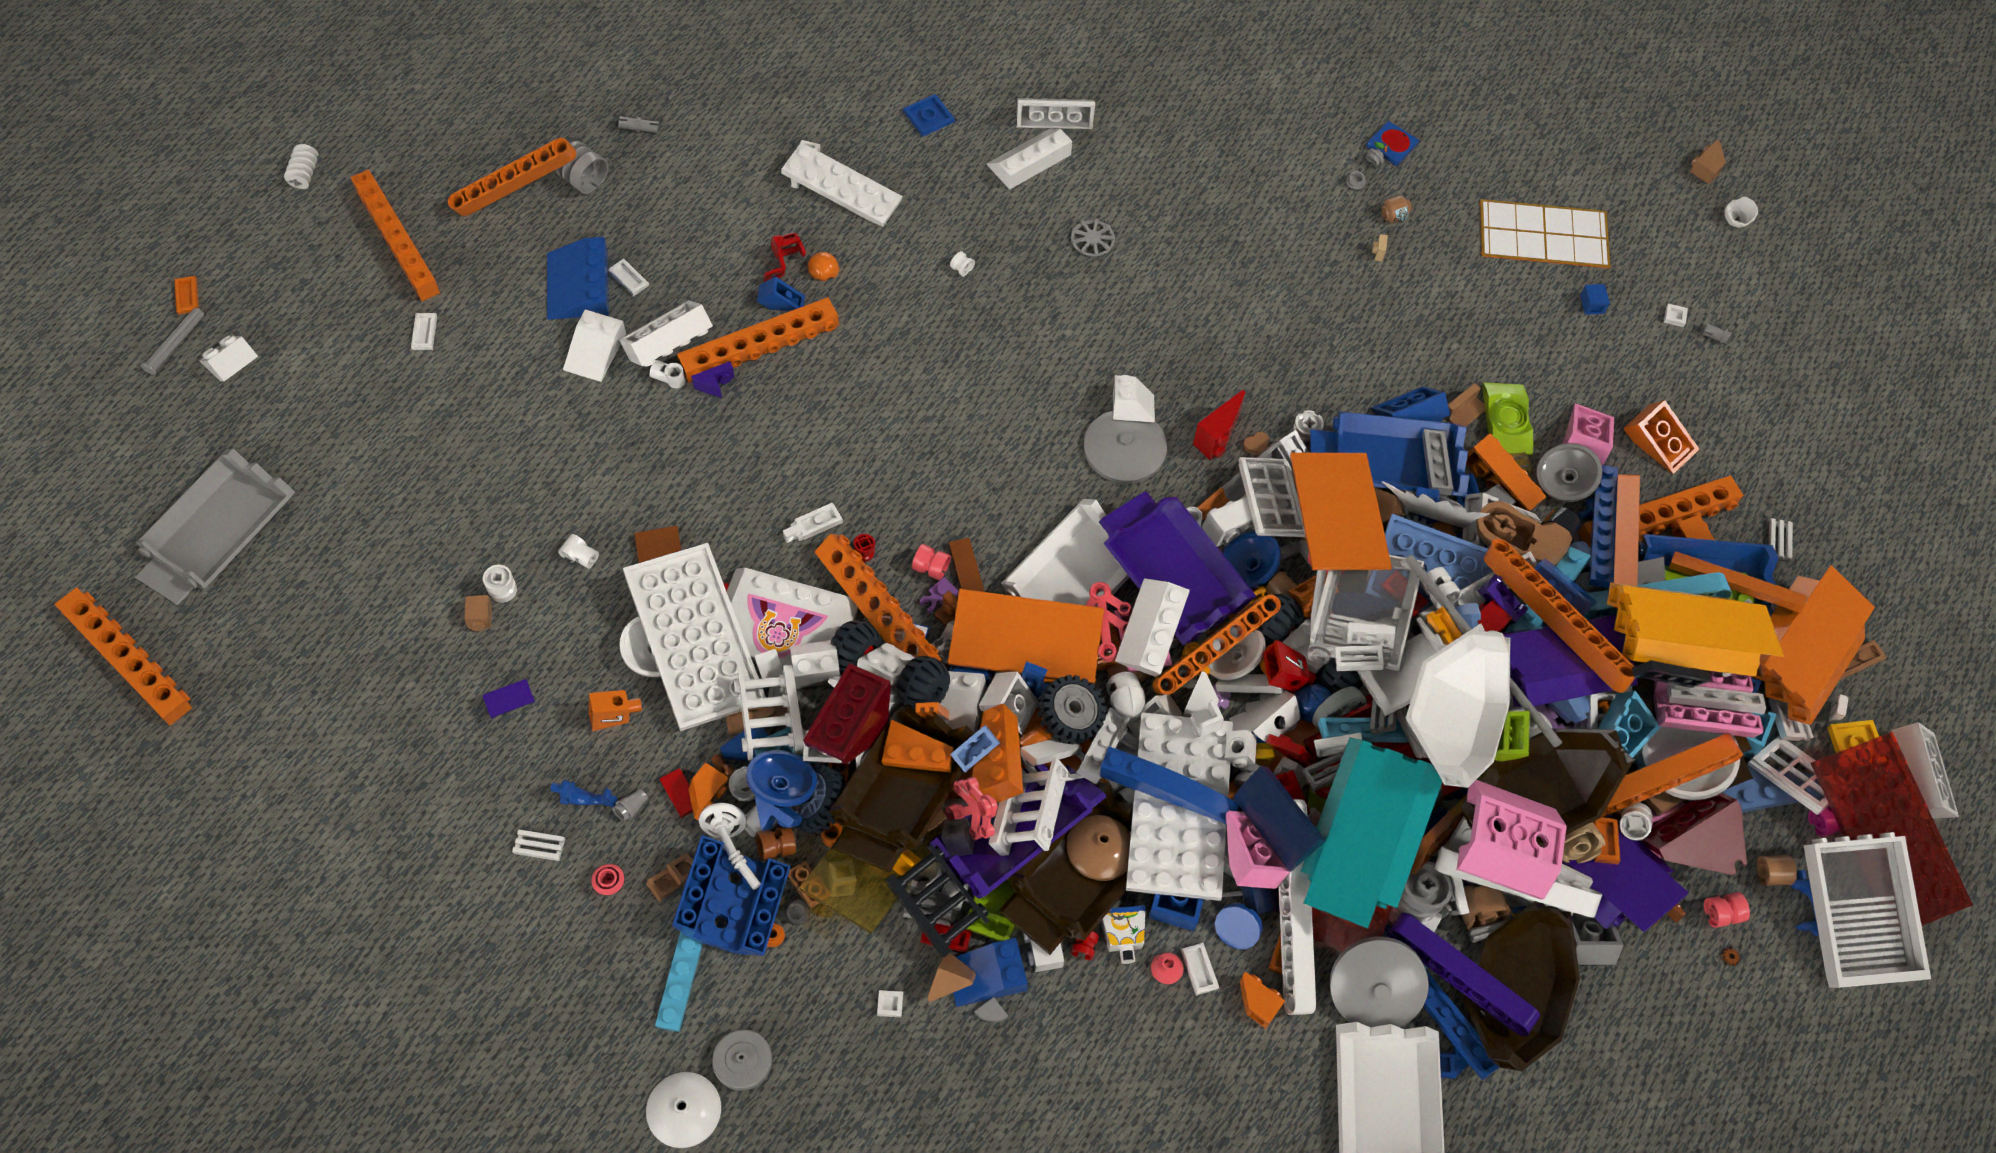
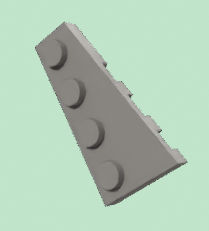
(1648, 572)

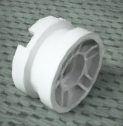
(1303, 420)

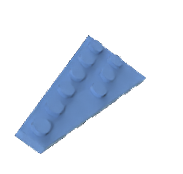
(1763, 794)

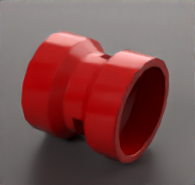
(866, 551)
(1085, 946)

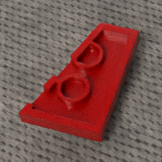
(1291, 750)

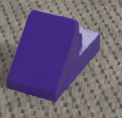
(709, 380)

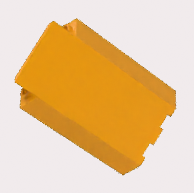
(1692, 629)

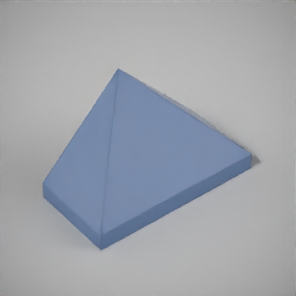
(975, 748)

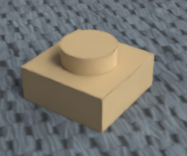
(1379, 247)

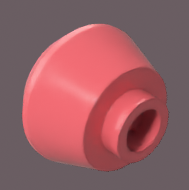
(607, 879)
(1163, 972)

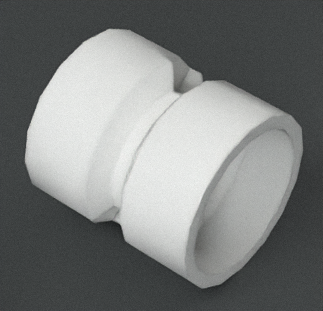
(499, 583)
(1444, 583)
(1636, 821)

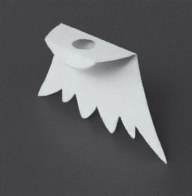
(1445, 510)
(1262, 714)

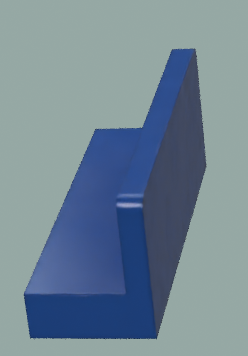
(1566, 587)

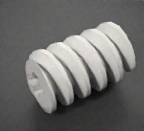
(301, 166)

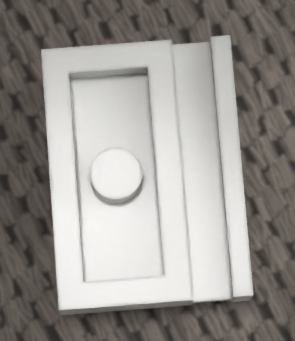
(1788, 728)

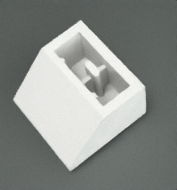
(229, 357)

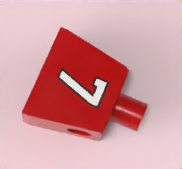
(1286, 667)

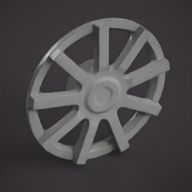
(1093, 237)

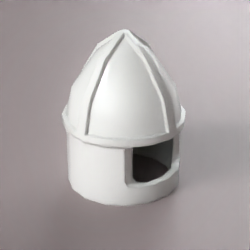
(1129, 695)

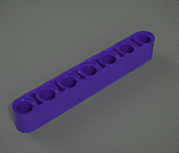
(1465, 975)

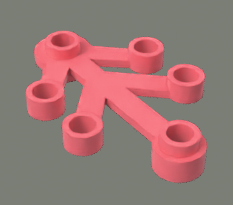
(1108, 617)
(984, 807)

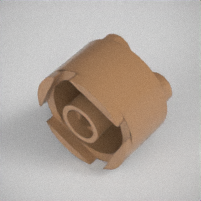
(1485, 906)

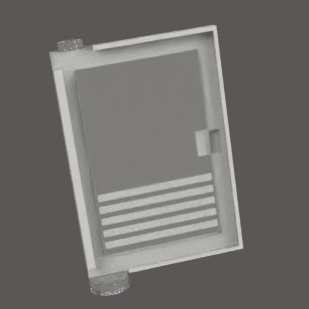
(1367, 598)

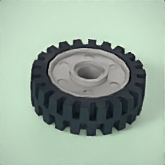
(1058, 717)

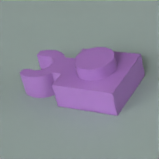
(937, 593)

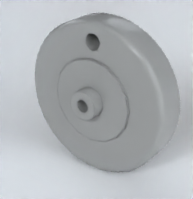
(742, 1060)

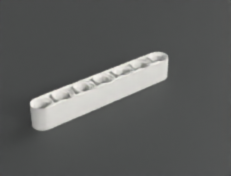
(1561, 895)

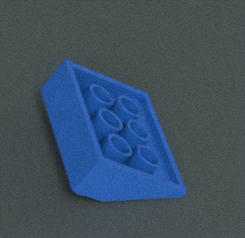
(578, 279)

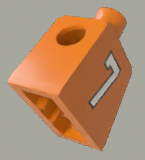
(611, 708)

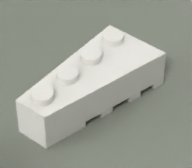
(1228, 522)

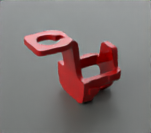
(777, 243)

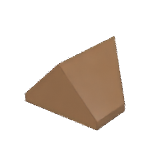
(950, 977)

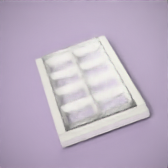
(1271, 497)

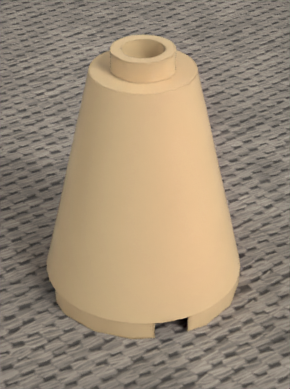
(1583, 844)

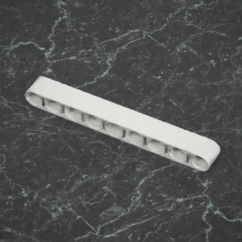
(1297, 941)

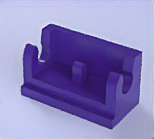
(1496, 590)
(508, 698)

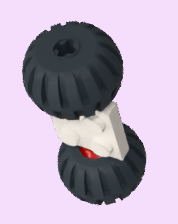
(1286, 629)
(918, 678)

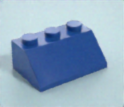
(1417, 404)

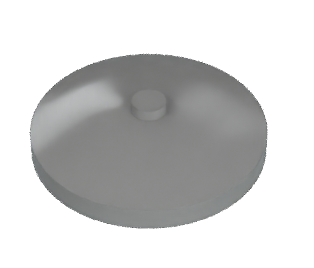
(1124, 449)
(1379, 982)

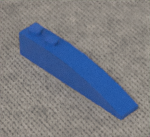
(1165, 784)

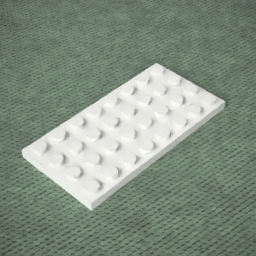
(692, 634)
(1169, 845)

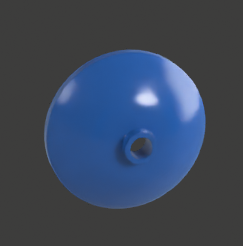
(1254, 551)
(781, 778)

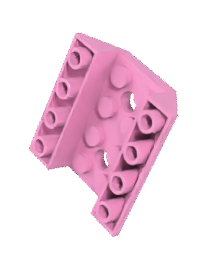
(1705, 718)
(1513, 855)

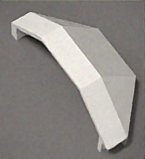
(1462, 705)

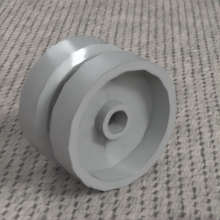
(1425, 893)

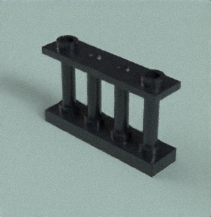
(913, 903)

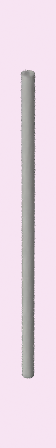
(1464, 627)

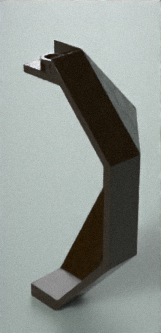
(1571, 778)
(1539, 963)

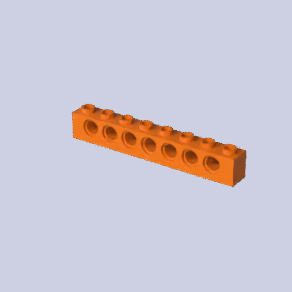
(395, 235)
(765, 331)
(1710, 496)
(867, 600)
(73, 608)

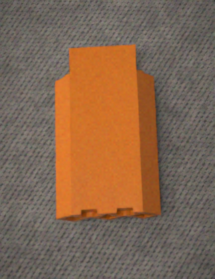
(1814, 644)

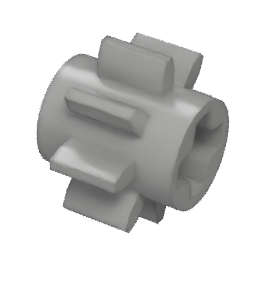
(943, 648)

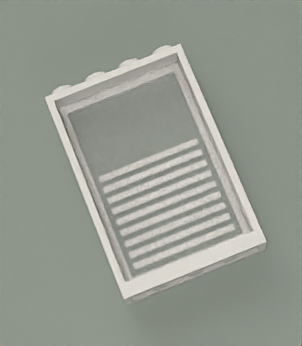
(1866, 910)

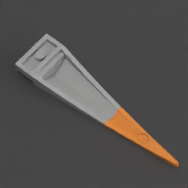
(1234, 488)

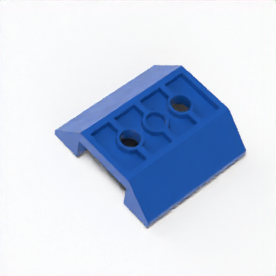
(712, 895)

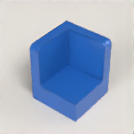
(1594, 299)

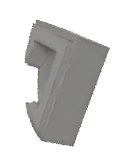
(991, 1011)

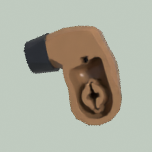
(1544, 539)

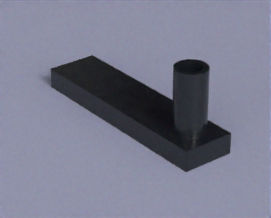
(1671, 674)

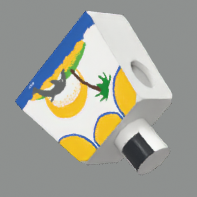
(1124, 931)

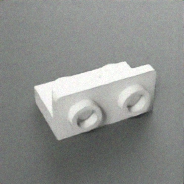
(1371, 634)

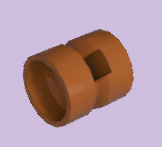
(775, 843)

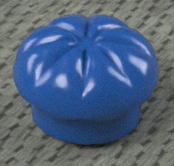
(1310, 698)

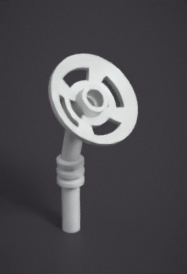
(721, 828)

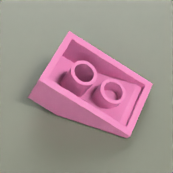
(1591, 430)
(1250, 855)

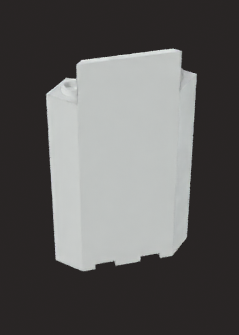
(1069, 561)
(1389, 1089)

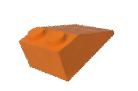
(1662, 436)

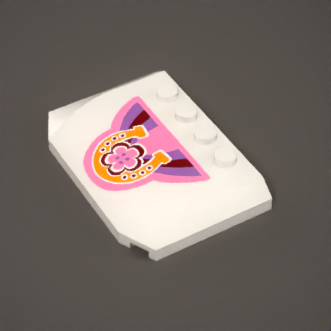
(785, 612)

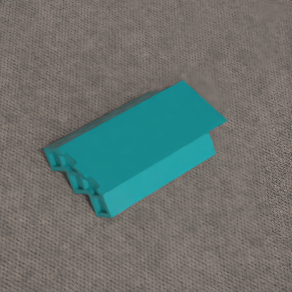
(1370, 831)

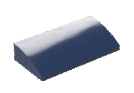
(1278, 818)

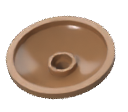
(1095, 858)

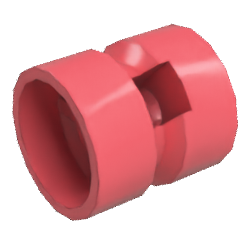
(928, 561)
(1730, 909)

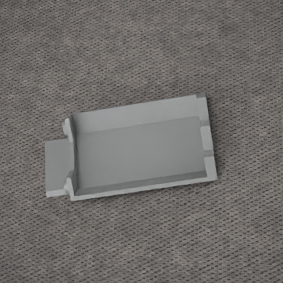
(209, 525)

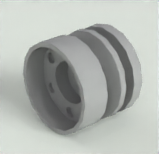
(585, 168)

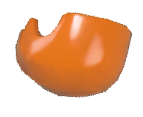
(823, 266)

